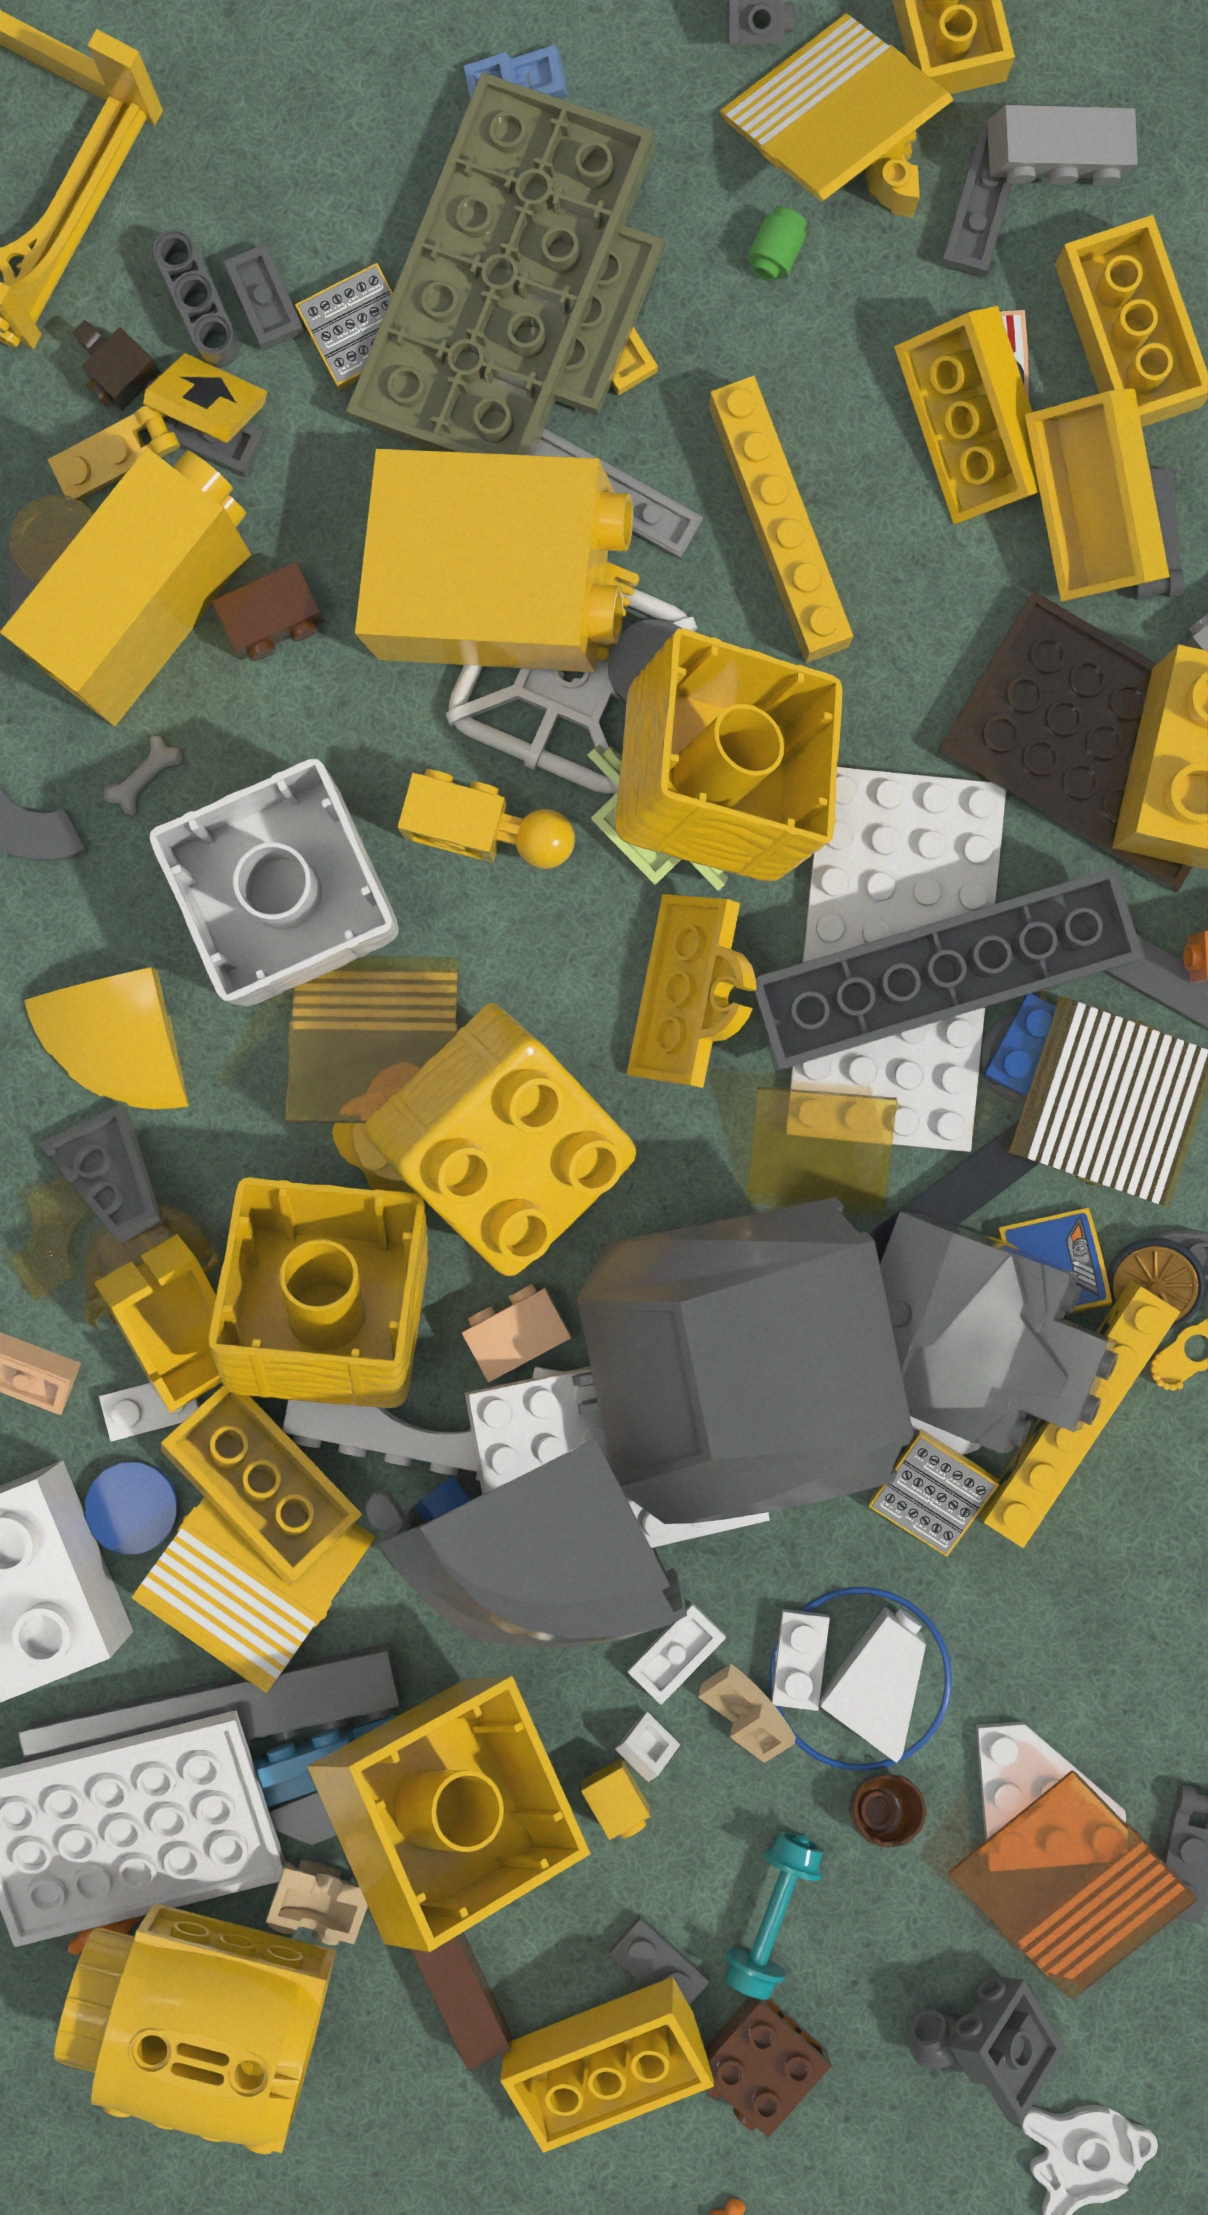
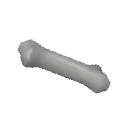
(158, 759)

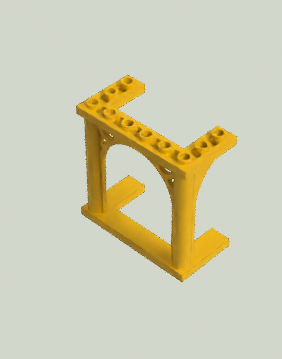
(121, 80)

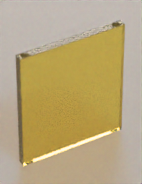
(821, 1148)

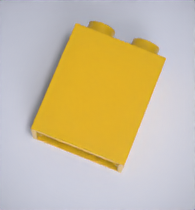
(491, 560)
(133, 582)

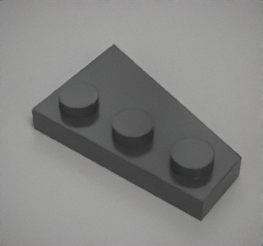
(108, 1172)

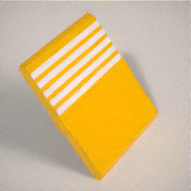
(835, 107)
(232, 1599)

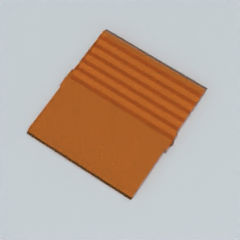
(1072, 1885)

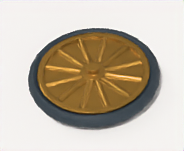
(1162, 1269)

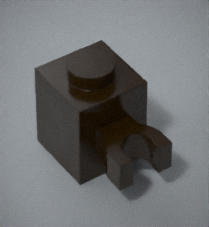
(116, 365)

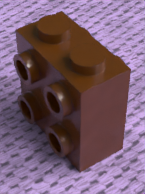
(764, 2064)

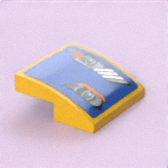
(1070, 1243)

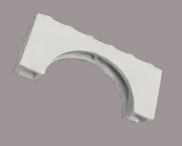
(379, 1430)

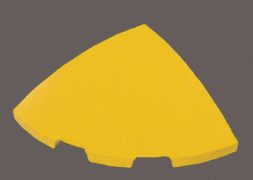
(114, 1038)

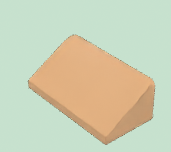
(35, 1374)

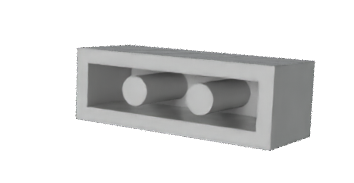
(1062, 144)

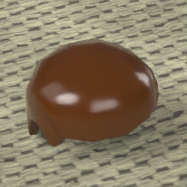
(888, 1824)

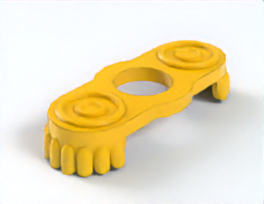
(1171, 1364)

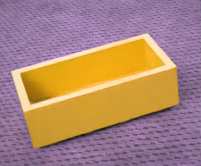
(1097, 494)

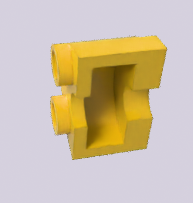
(895, 179)

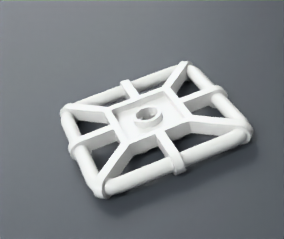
(577, 701)

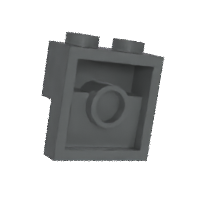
(1007, 2045)

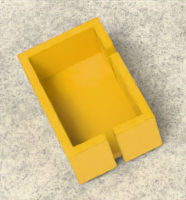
(166, 1320)

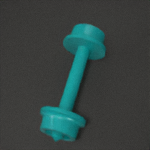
(753, 1971)

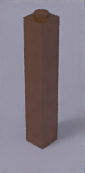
(465, 2001)

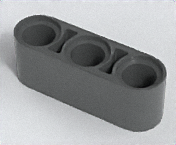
(193, 278)

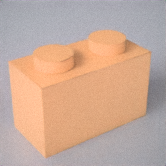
(515, 1333)

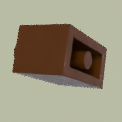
(269, 613)

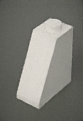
(879, 1682)

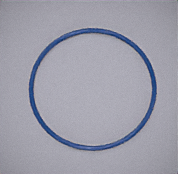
(948, 1679)

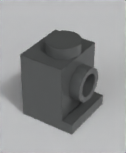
(741, 27)

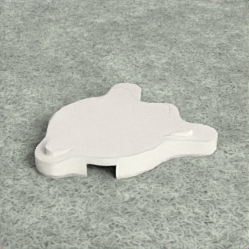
(1086, 2155)

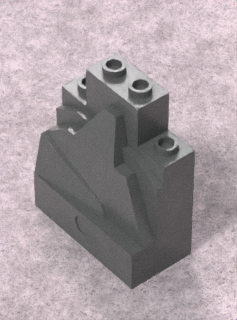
(988, 1335)

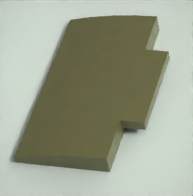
(514, 278)

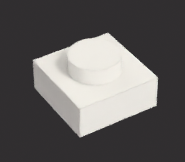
(647, 1747)

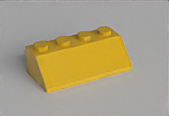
(972, 412)
(606, 2065)

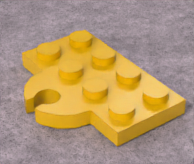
(689, 989)

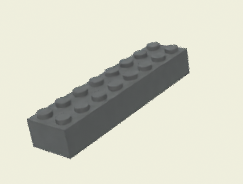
(945, 969)

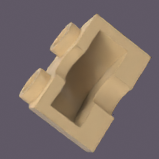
(318, 1901)

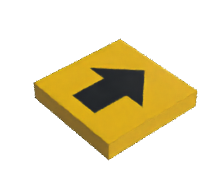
(205, 397)

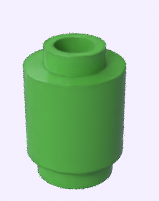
(777, 244)

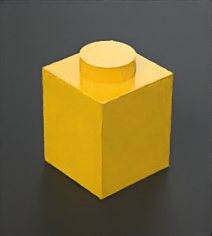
(616, 1800)

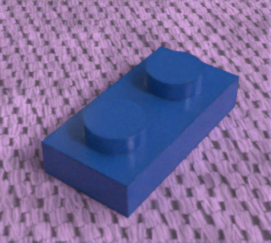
(1021, 1046)

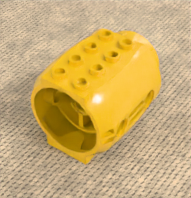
(196, 2025)

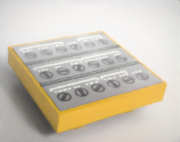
(346, 321)
(934, 1493)

